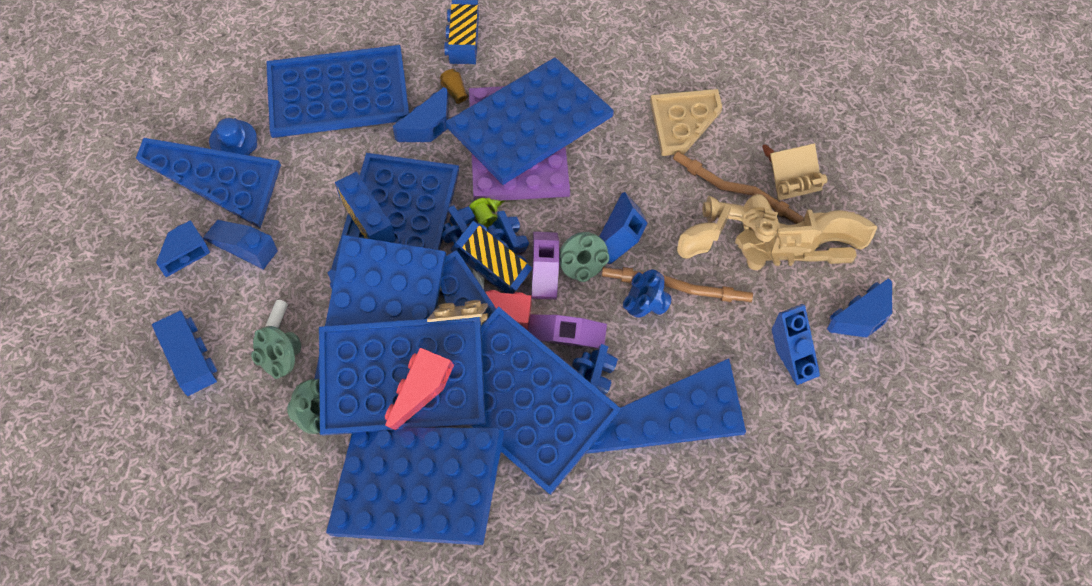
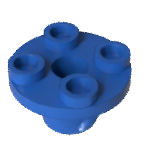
(233, 137)
(647, 295)

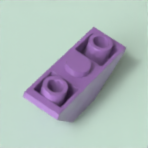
(545, 265)
(567, 330)

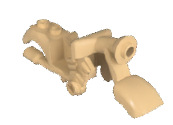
(769, 240)

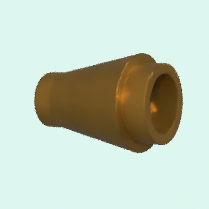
(453, 83)

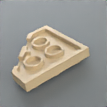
(683, 118)

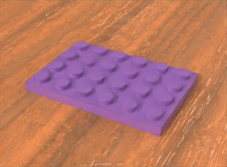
(543, 180)

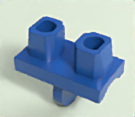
(459, 220)
(505, 229)
(592, 368)

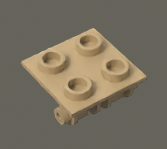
(797, 172)
(449, 311)

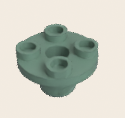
(583, 256)
(275, 350)
(305, 406)

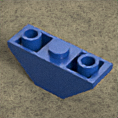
(425, 120)
(623, 227)
(864, 313)
(795, 344)

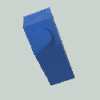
(242, 242)

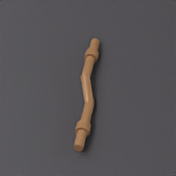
(695, 168)
(725, 293)

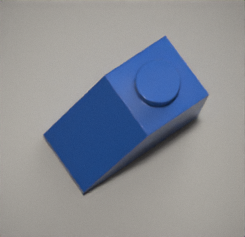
(181, 249)

